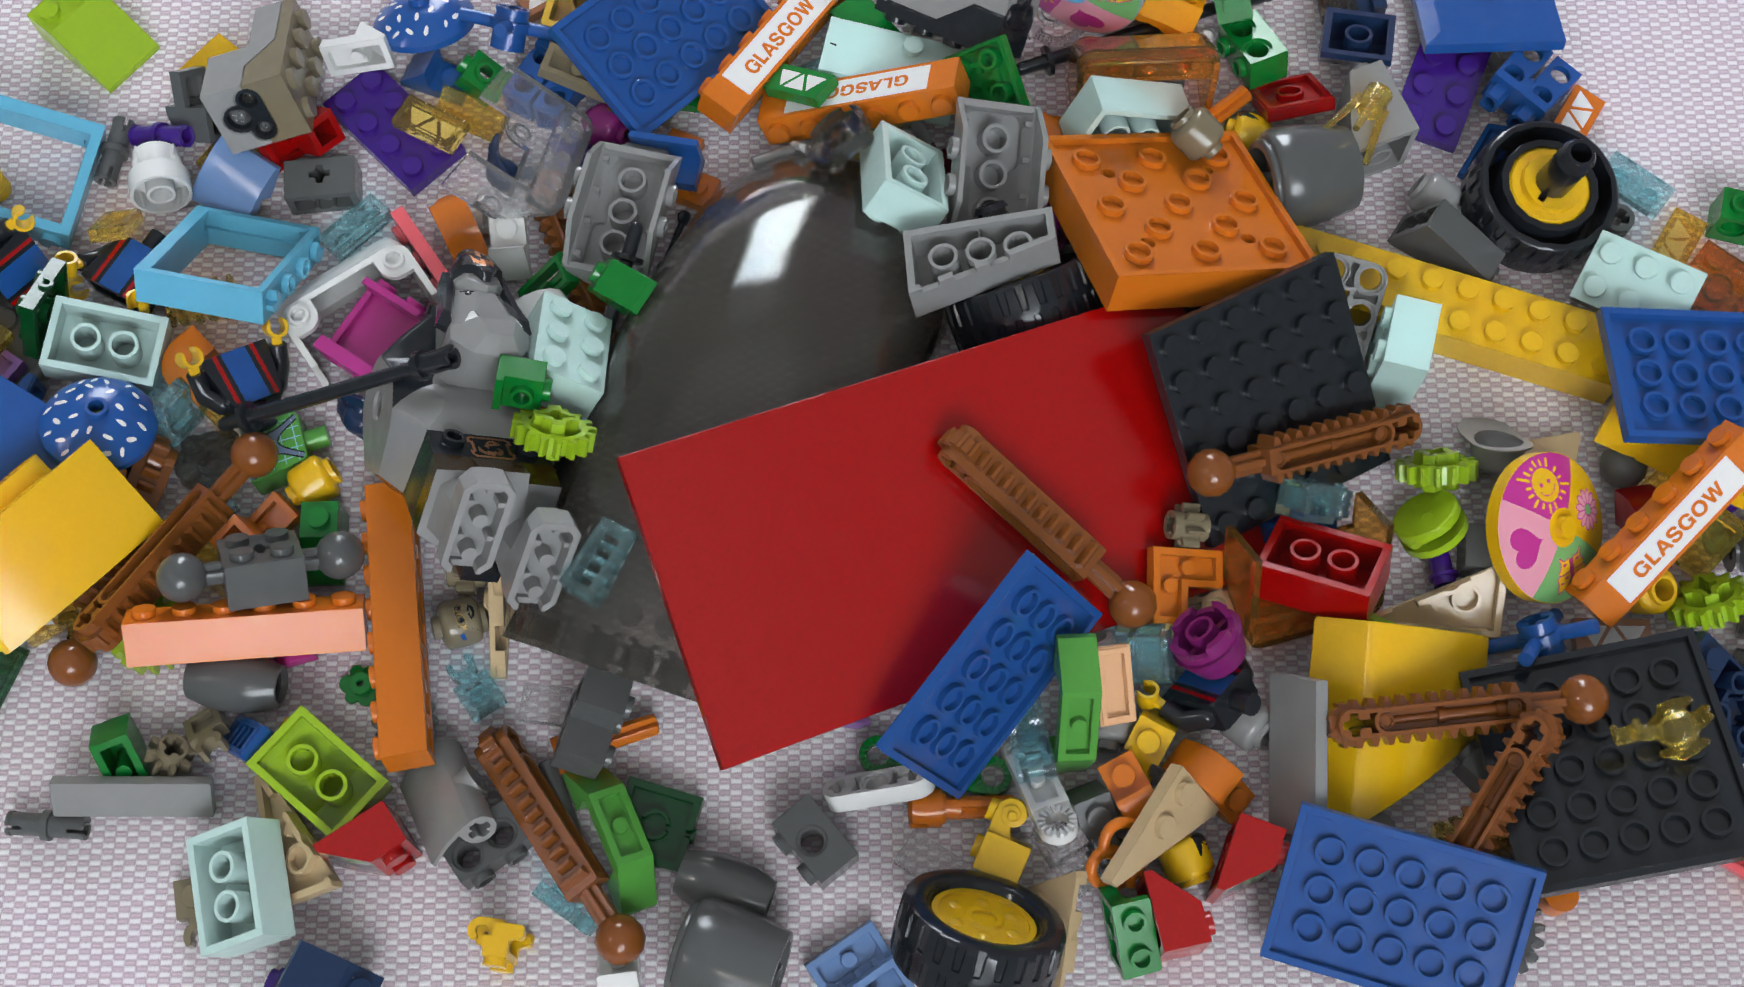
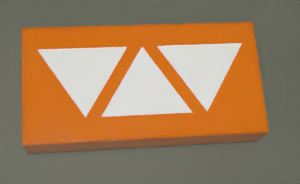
(1579, 110)

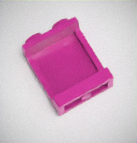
(370, 328)

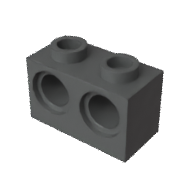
(491, 855)

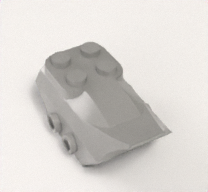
(996, 156)
(611, 192)

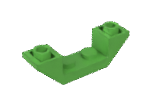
(1078, 702)
(622, 837)

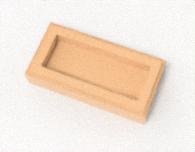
(1117, 685)

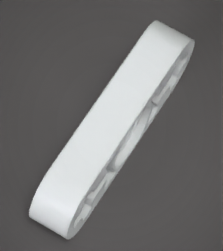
(875, 789)

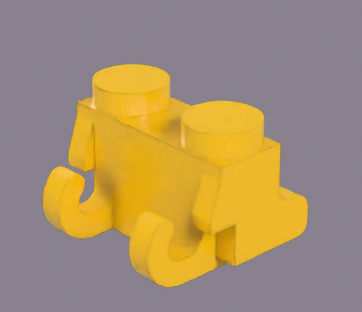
(501, 943)

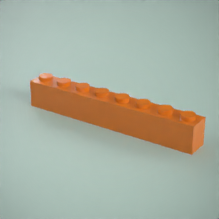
(397, 632)

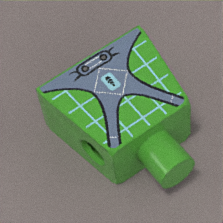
(294, 446)

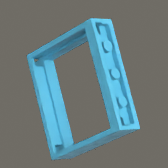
(67, 129)
(160, 276)

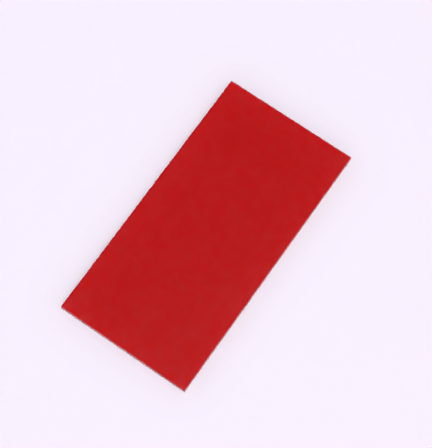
(835, 558)

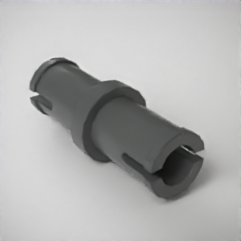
(114, 152)
(46, 826)

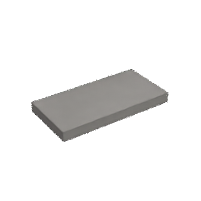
(1296, 746)

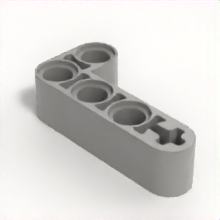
(1358, 295)

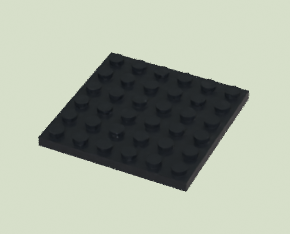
(1256, 367)
(1623, 809)

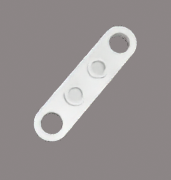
(1045, 803)

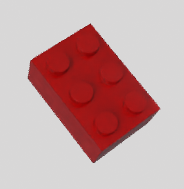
(1323, 570)

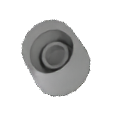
(1493, 443)

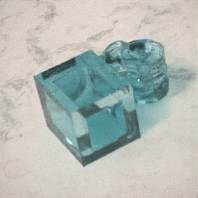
(1313, 500)

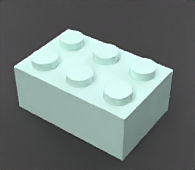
(1123, 106)
(902, 180)
(1635, 277)
(104, 341)
(1401, 349)
(576, 351)
(240, 887)

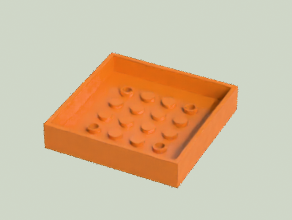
(1167, 225)

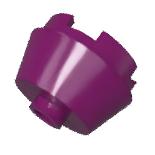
(1208, 641)

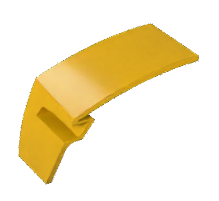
(62, 536)

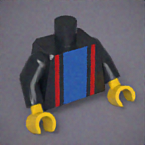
(22, 259)
(111, 268)
(244, 374)
(1204, 703)

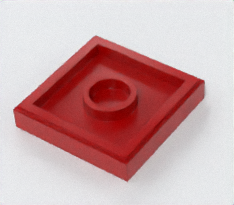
(1291, 98)

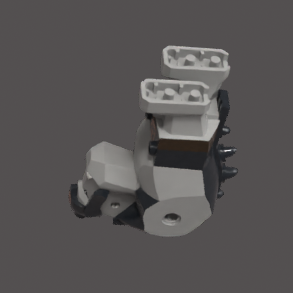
(453, 454)

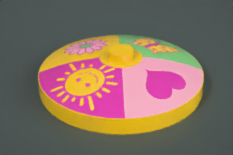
(1542, 525)

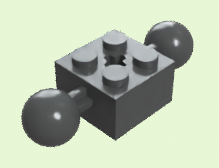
(260, 568)

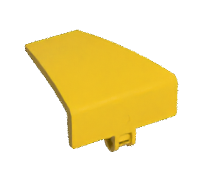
(1388, 660)

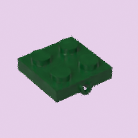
(37, 305)
(667, 820)

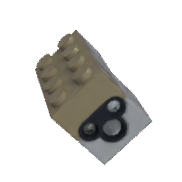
(268, 86)

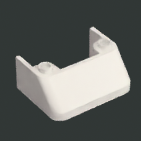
(342, 284)

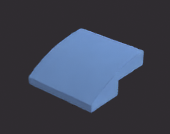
(235, 180)
(857, 961)

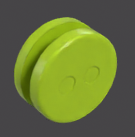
(1430, 524)

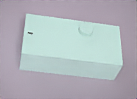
(863, 48)

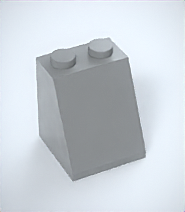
(1397, 130)

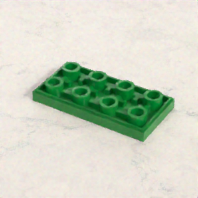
(993, 72)

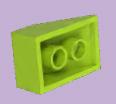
(94, 38)
(318, 772)

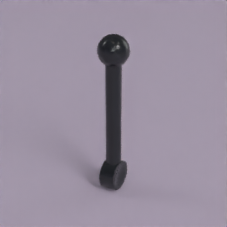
(683, 219)

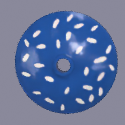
(422, 24)
(121, 430)

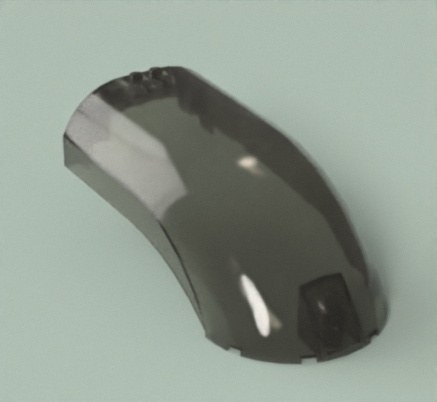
(753, 309)

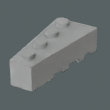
(976, 255)

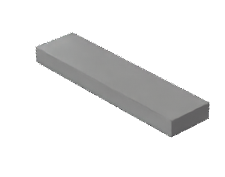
(132, 796)

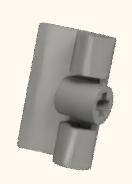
(448, 801)

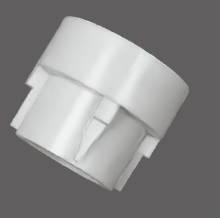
(158, 178)

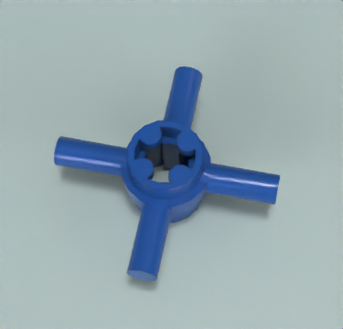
(509, 26)
(1542, 636)

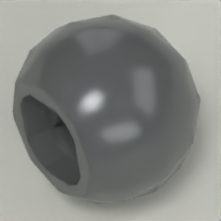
(1620, 469)

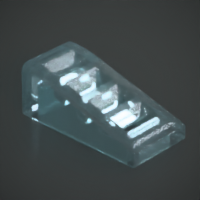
(610, 567)

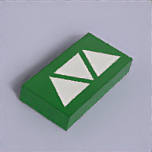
(801, 85)

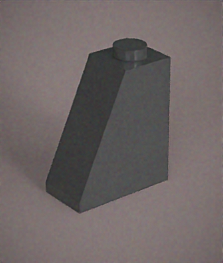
(1447, 239)

